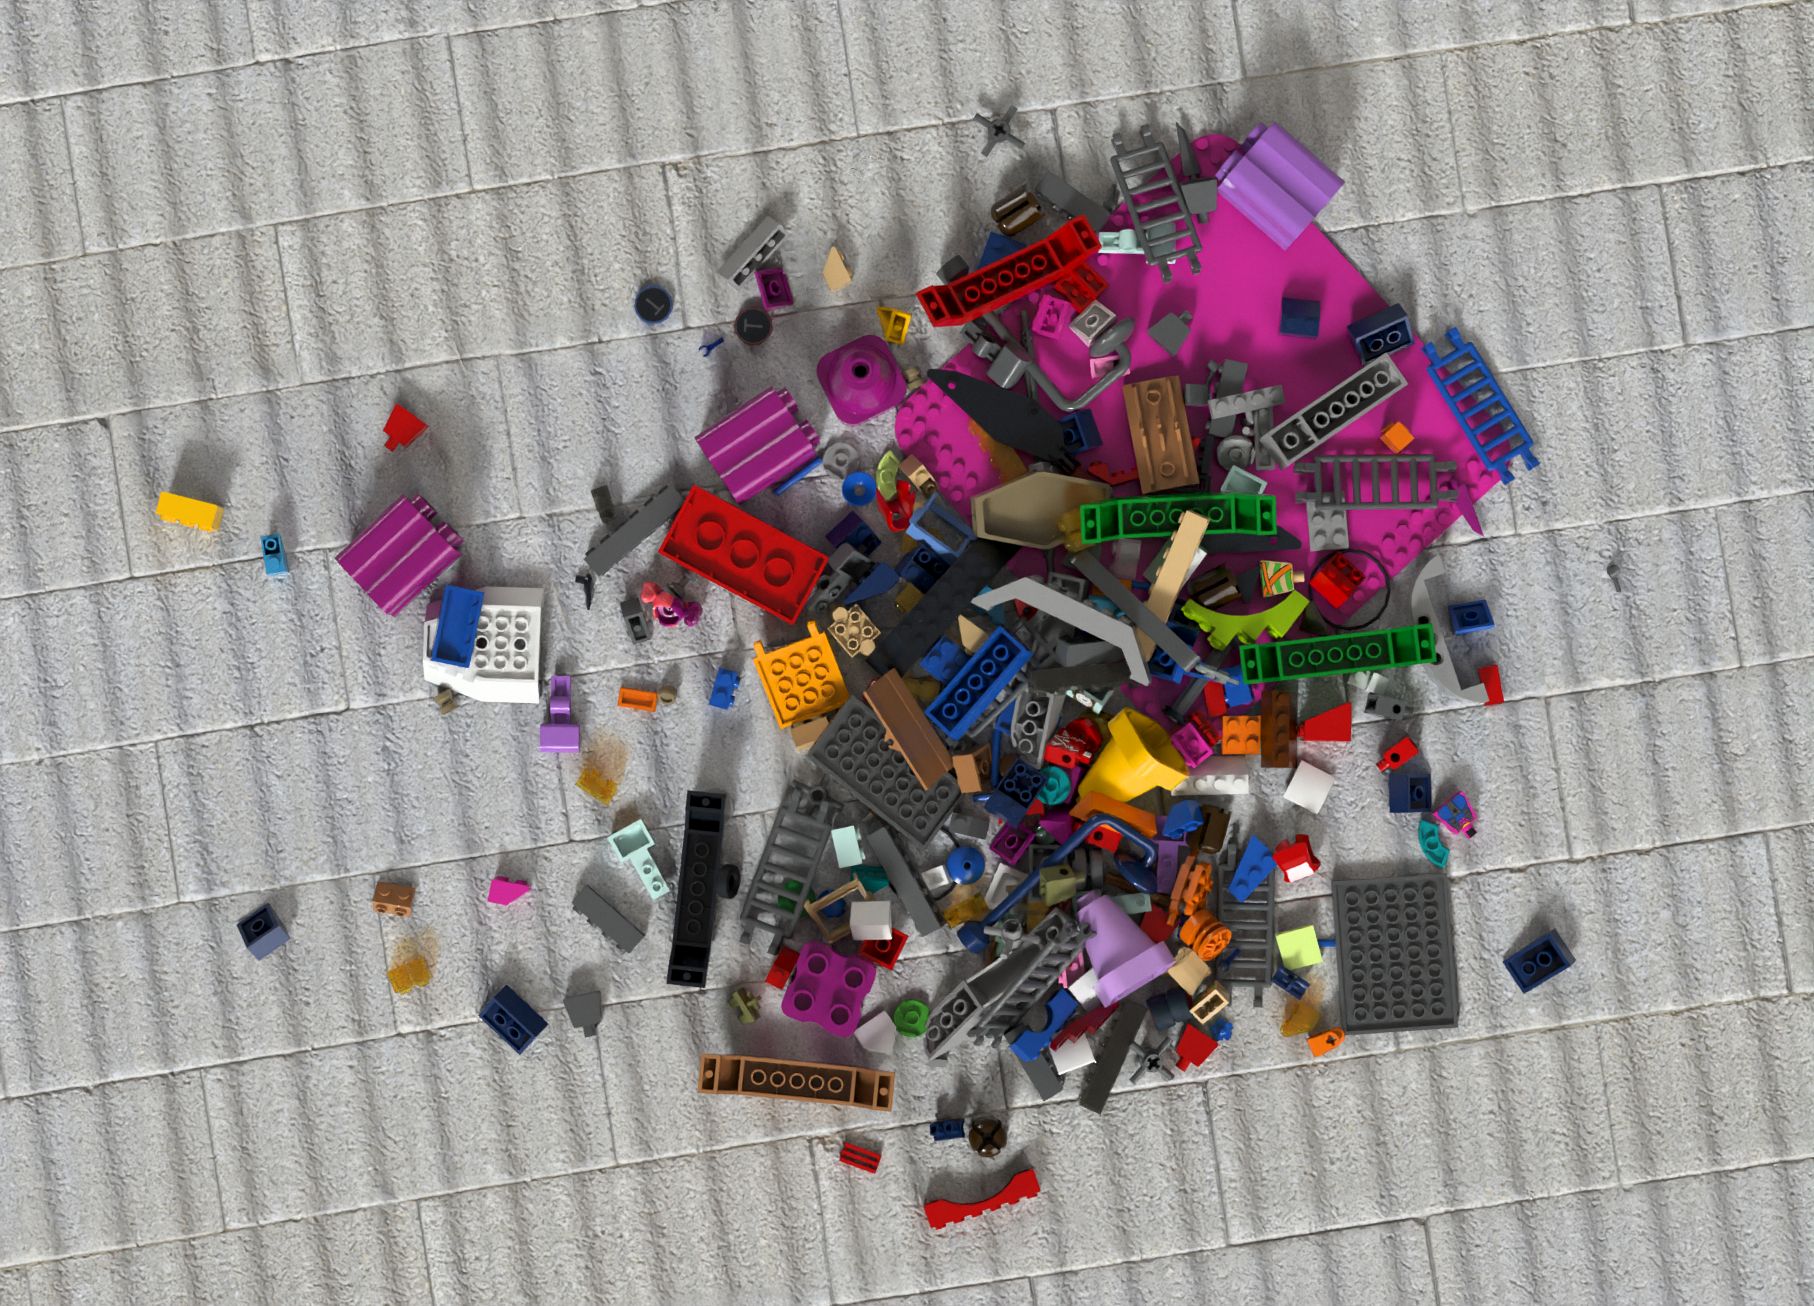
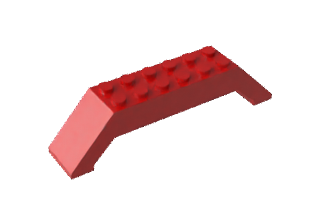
(1010, 276)

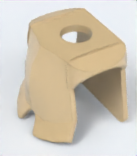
(1187, 970)

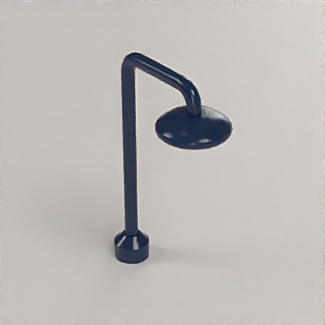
(1131, 865)

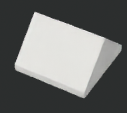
(1092, 322)
(871, 920)

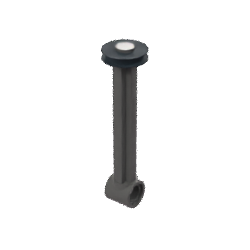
(1196, 685)

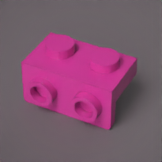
(1050, 316)
(1191, 745)

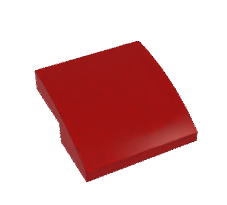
(1081, 286)

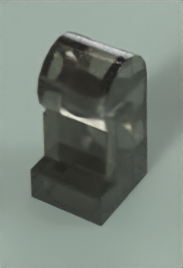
(604, 503)

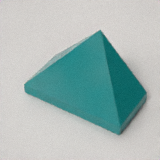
(871, 877)

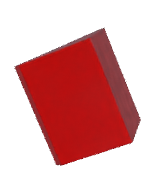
(884, 951)

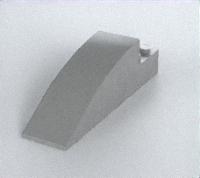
(1333, 411)

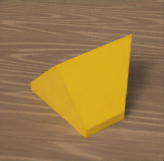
(894, 324)

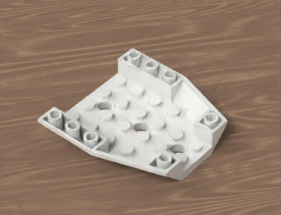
(499, 669)

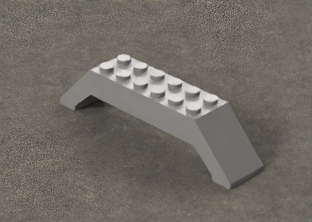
(1078, 613)

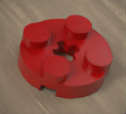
(1088, 730)

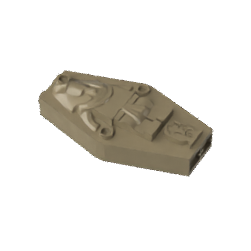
(1028, 507)

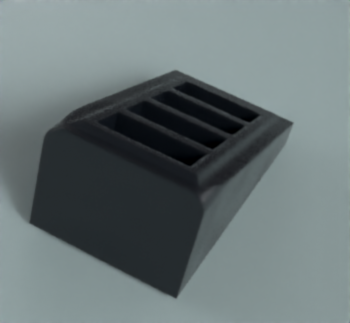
(1198, 490)

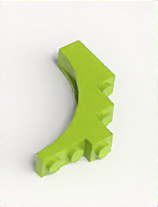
(1248, 628)

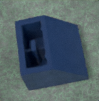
(854, 532)
(921, 568)

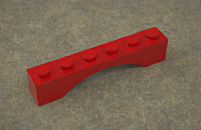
(944, 1211)

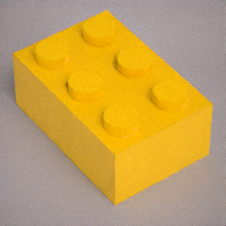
(189, 512)

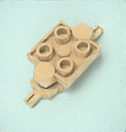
(853, 630)

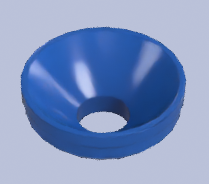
(859, 478)

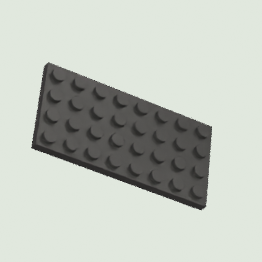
(861, 762)

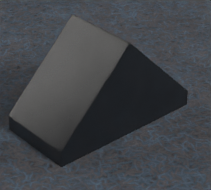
(1247, 583)

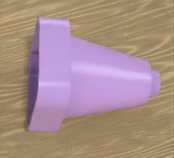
(1120, 951)

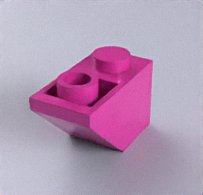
(506, 892)

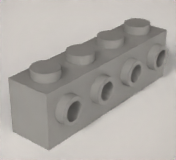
(753, 253)

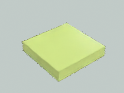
(1298, 947)

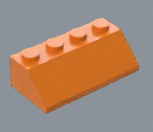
(1097, 803)

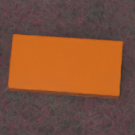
(637, 699)

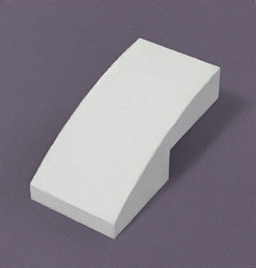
(936, 877)

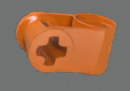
(1323, 1042)

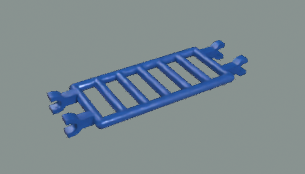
(1499, 463)

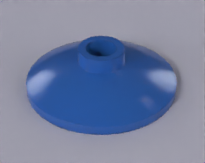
(956, 868)

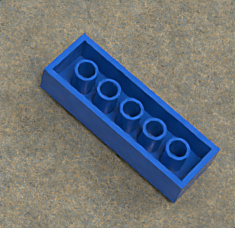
(978, 683)

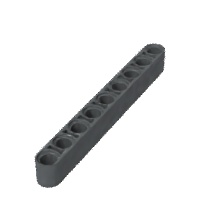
(1135, 610)

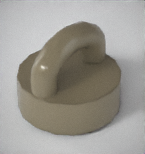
(667, 695)

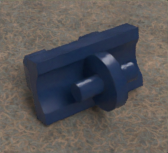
(1290, 982)
(947, 1129)

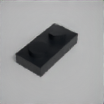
(1204, 462)

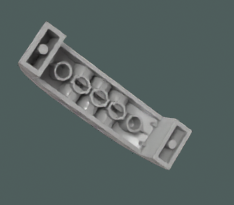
(1442, 671)

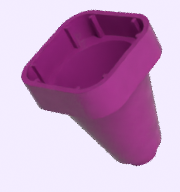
(866, 397)

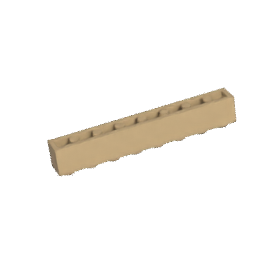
(1173, 572)

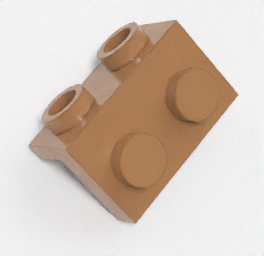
(393, 899)

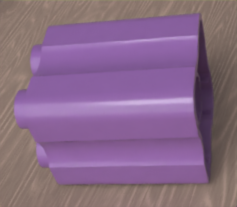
(1277, 183)

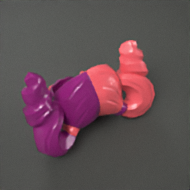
(670, 609)

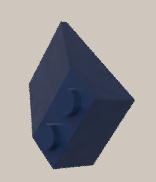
(1539, 961)

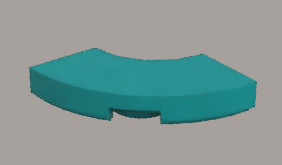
(1431, 844)

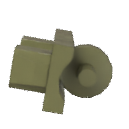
(747, 1003)

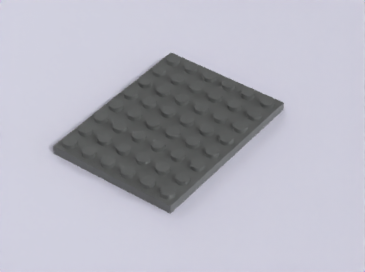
(1394, 954)

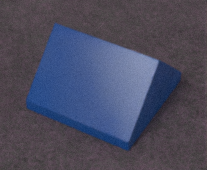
(1470, 617)

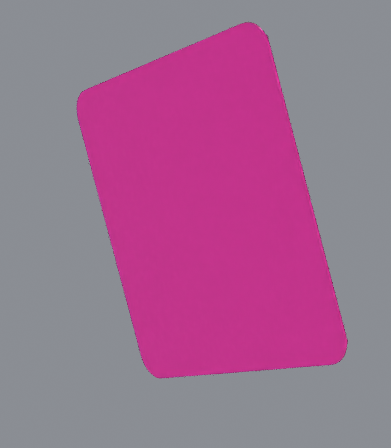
(1234, 319)

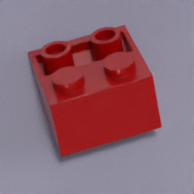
(1337, 580)

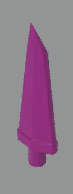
(1465, 505)

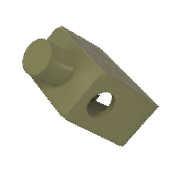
(1058, 883)

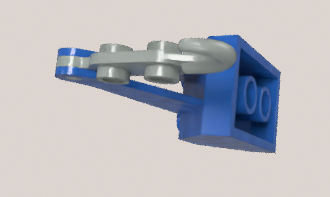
(1165, 668)

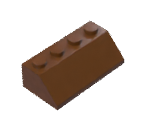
(1278, 729)

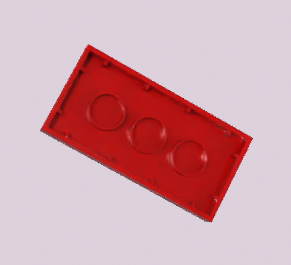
(743, 554)

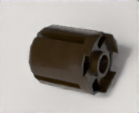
(1020, 219)
(1214, 588)
(1212, 832)
(987, 1147)

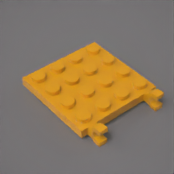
(801, 678)

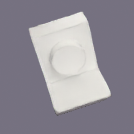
(1369, 682)

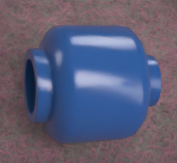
(835, 909)

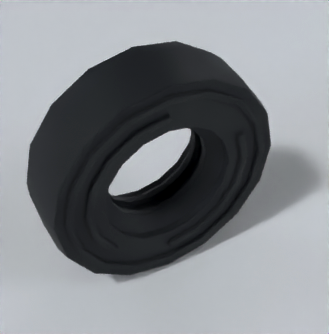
(728, 881)

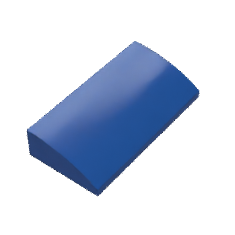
(456, 626)

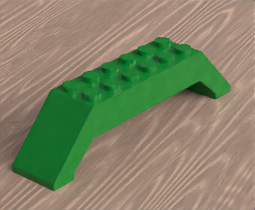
(1160, 515)
(1337, 654)

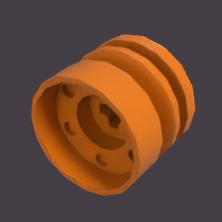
(1205, 935)

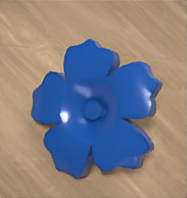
(1221, 1030)

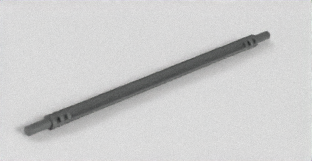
(1032, 392)

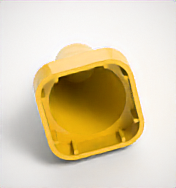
(1134, 760)

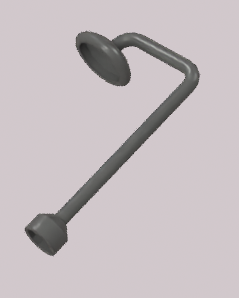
(1107, 343)

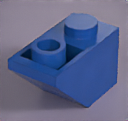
(1182, 818)

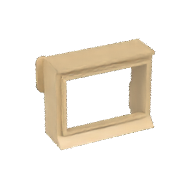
(844, 929)

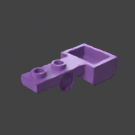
(560, 734)
(1167, 856)

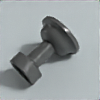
(677, 588)

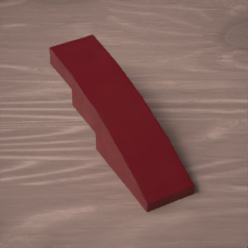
(1089, 1022)

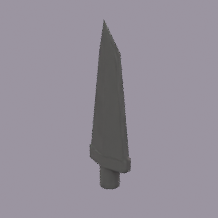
(1189, 162)

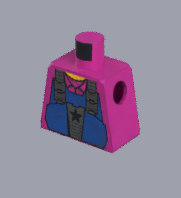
(1457, 815)

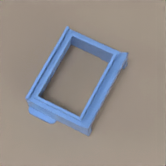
(932, 542)

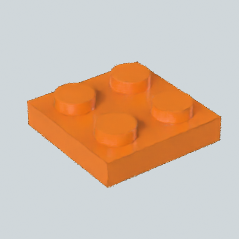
(1240, 734)

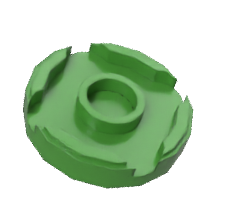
(911, 1017)

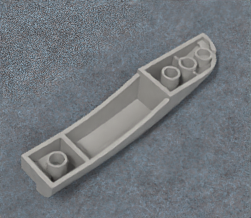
(1037, 718)
(974, 997)

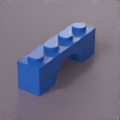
(1059, 1008)

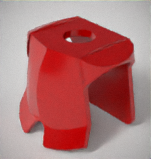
(902, 505)
(1296, 858)

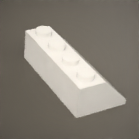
(1215, 777)

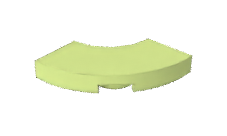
(886, 475)

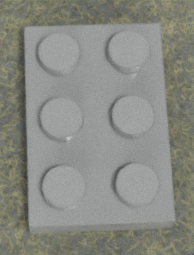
(1327, 527)

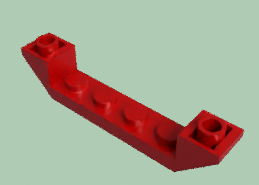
(1101, 471)

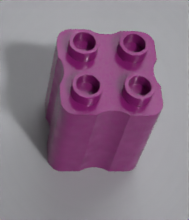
(758, 444)
(400, 553)
(829, 988)

